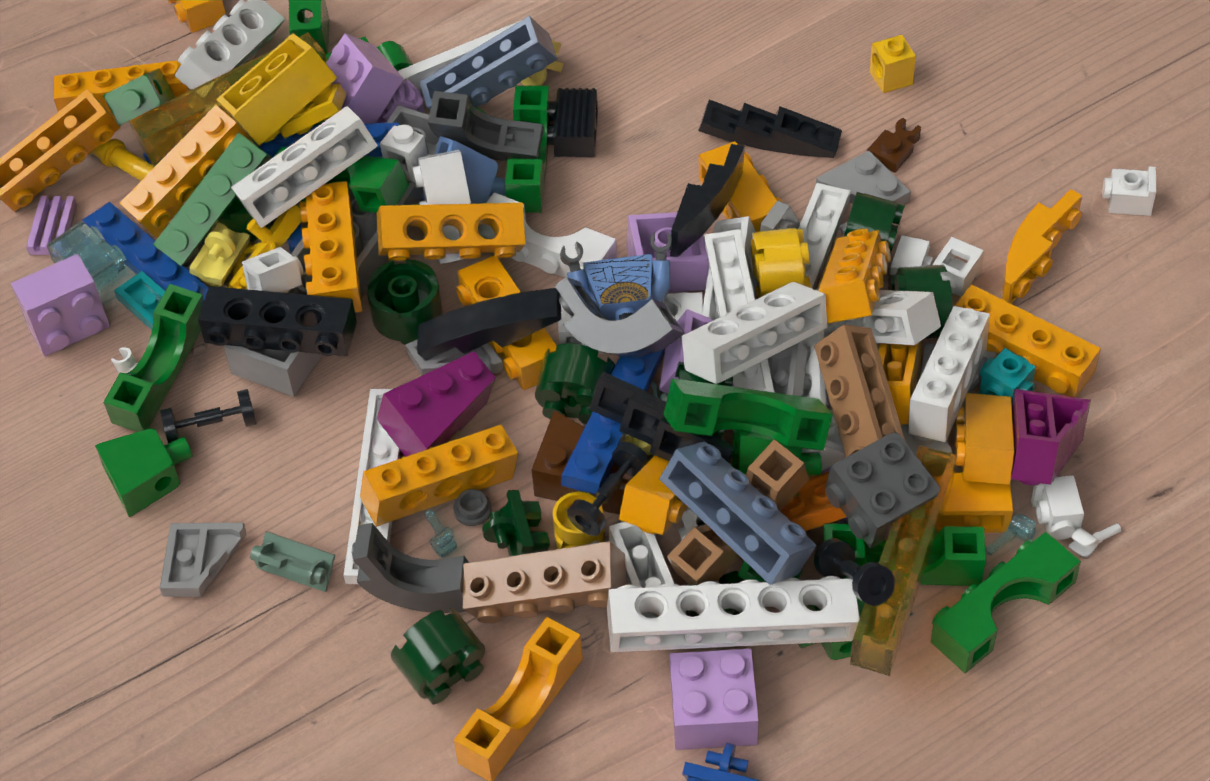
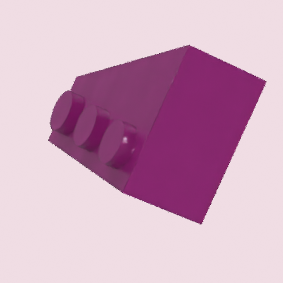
(436, 404)
(1045, 434)

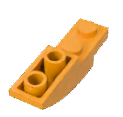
(1033, 244)

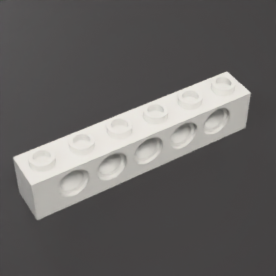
(716, 628)

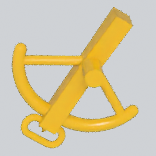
(270, 238)

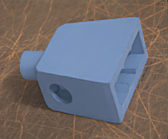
(479, 171)

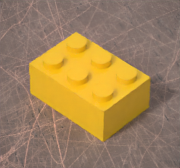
(277, 89)

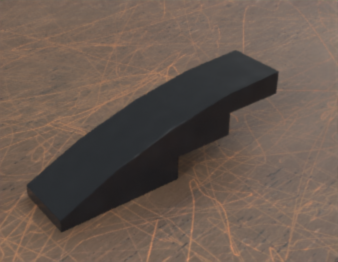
(778, 132)
(705, 203)
(496, 320)
(644, 419)

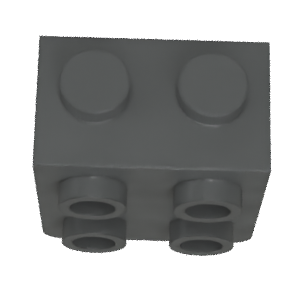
(879, 487)

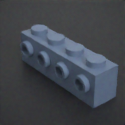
(494, 64)
(738, 512)

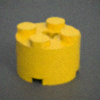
(779, 259)

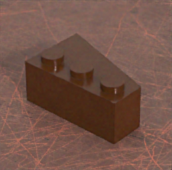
(553, 457)

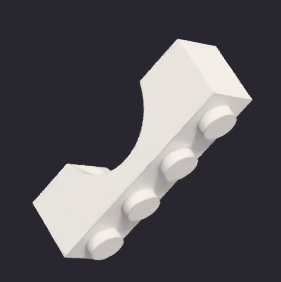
(545, 250)

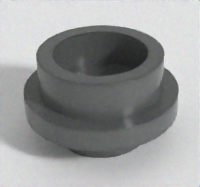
(472, 508)

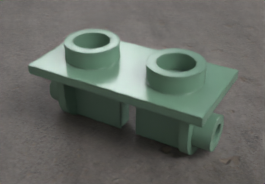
(294, 561)

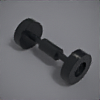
(208, 416)
(588, 516)
(871, 582)

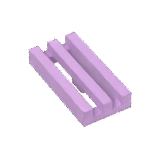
(40, 219)

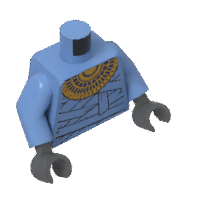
(625, 283)

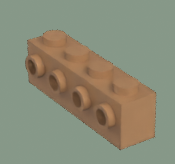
(857, 387)
(542, 582)

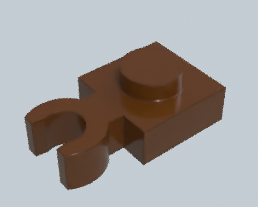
(895, 147)

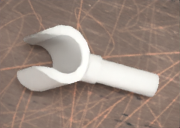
(128, 362)
(1085, 543)

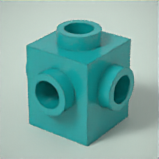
(1006, 374)

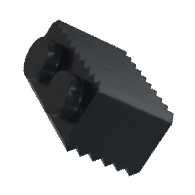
(574, 123)

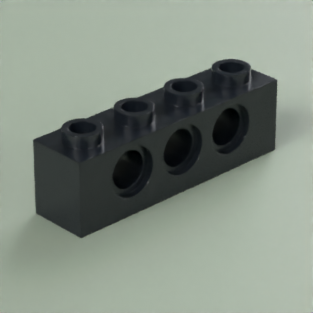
(277, 321)

